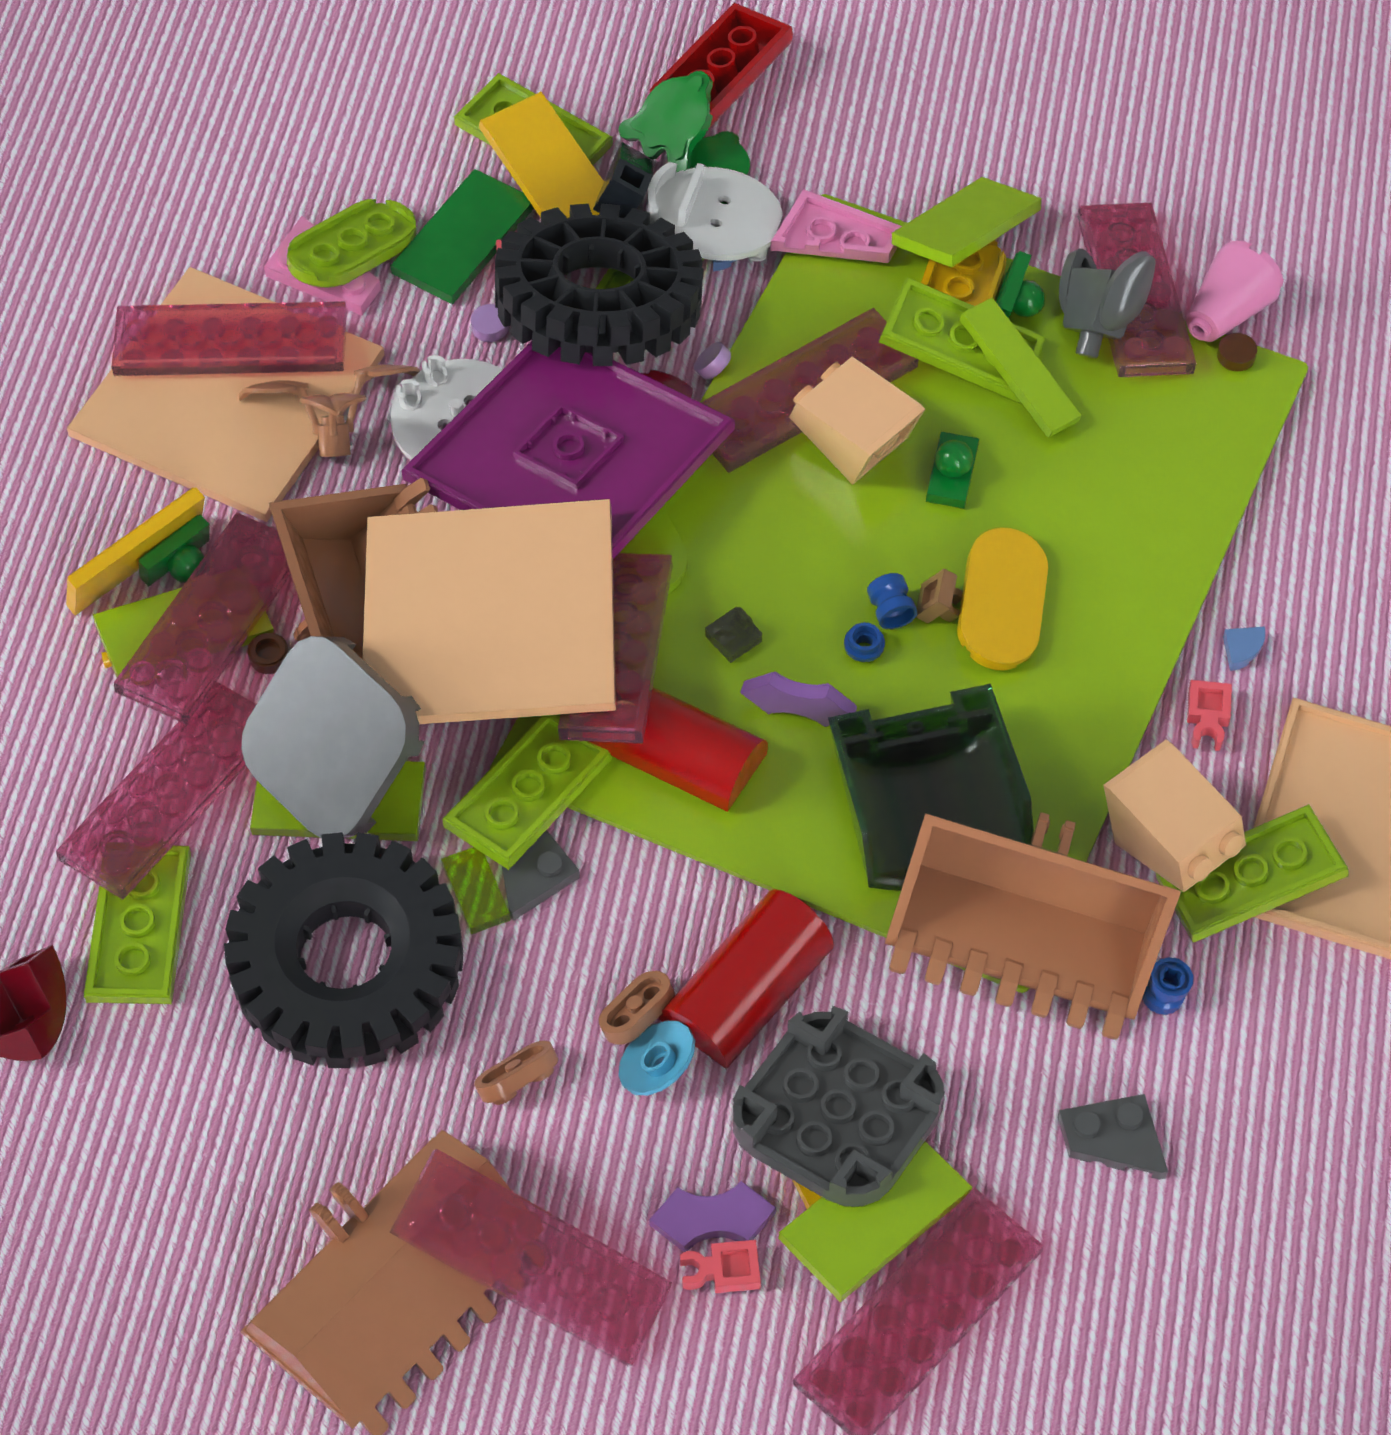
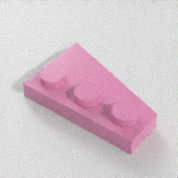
(834, 230)
(357, 293)

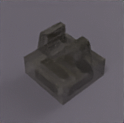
(733, 634)

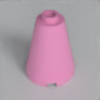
(1233, 290)

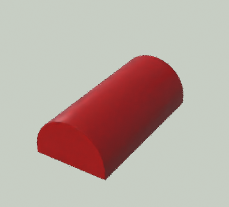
(733, 54)
(693, 751)
(750, 975)

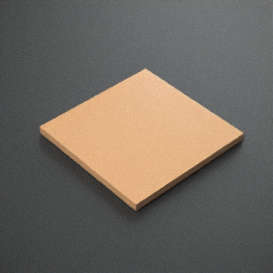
(198, 428)
(493, 610)
(1345, 776)

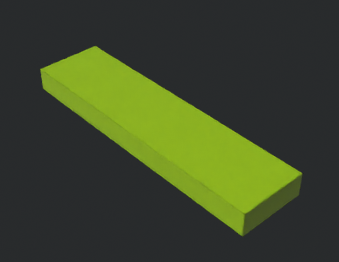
(1020, 367)

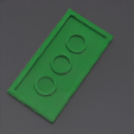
(462, 236)

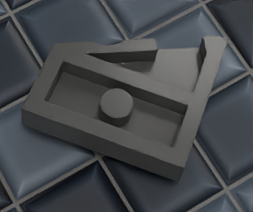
(538, 875)
(1115, 1134)

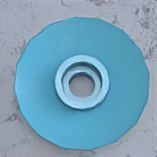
(656, 1058)

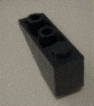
(626, 180)

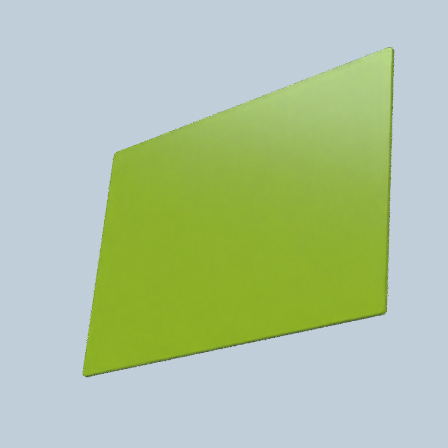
(1122, 503)

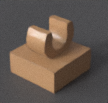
(937, 597)

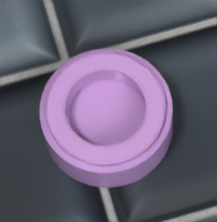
(487, 325)
(712, 360)

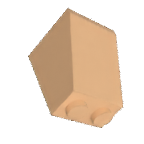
(855, 417)
(1172, 817)

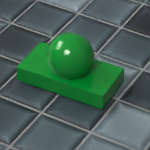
(1019, 295)
(952, 470)
(177, 553)

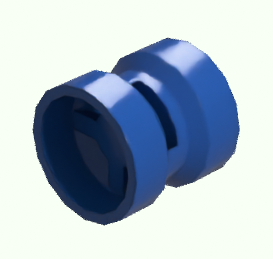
(892, 603)
(1168, 995)

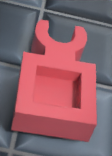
(1210, 709)
(730, 1266)

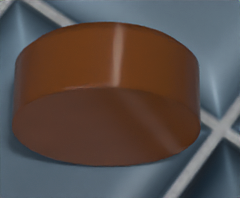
(1237, 352)
(267, 652)

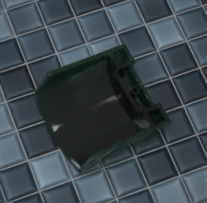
(933, 762)

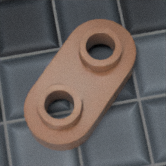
(636, 1007)
(527, 1065)

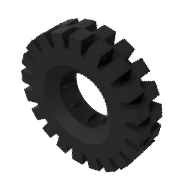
(579, 319)
(334, 884)

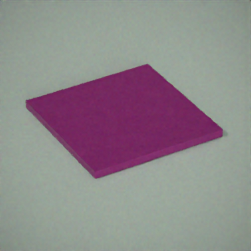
(571, 436)

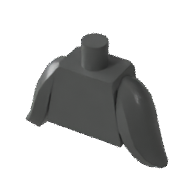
(1103, 300)

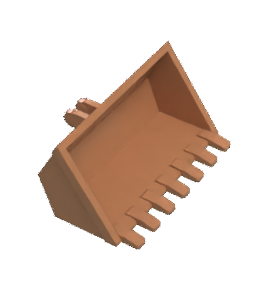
(327, 553)
(1030, 920)
(371, 1302)

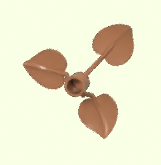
(333, 430)

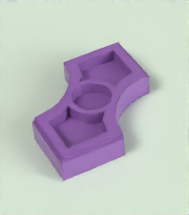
(781, 695)
(694, 1218)

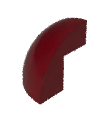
(31, 1005)

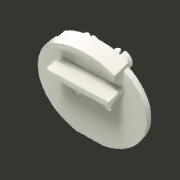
(693, 203)
(435, 399)

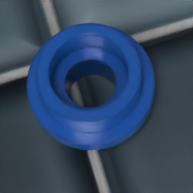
(864, 633)

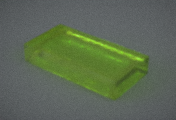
(475, 890)

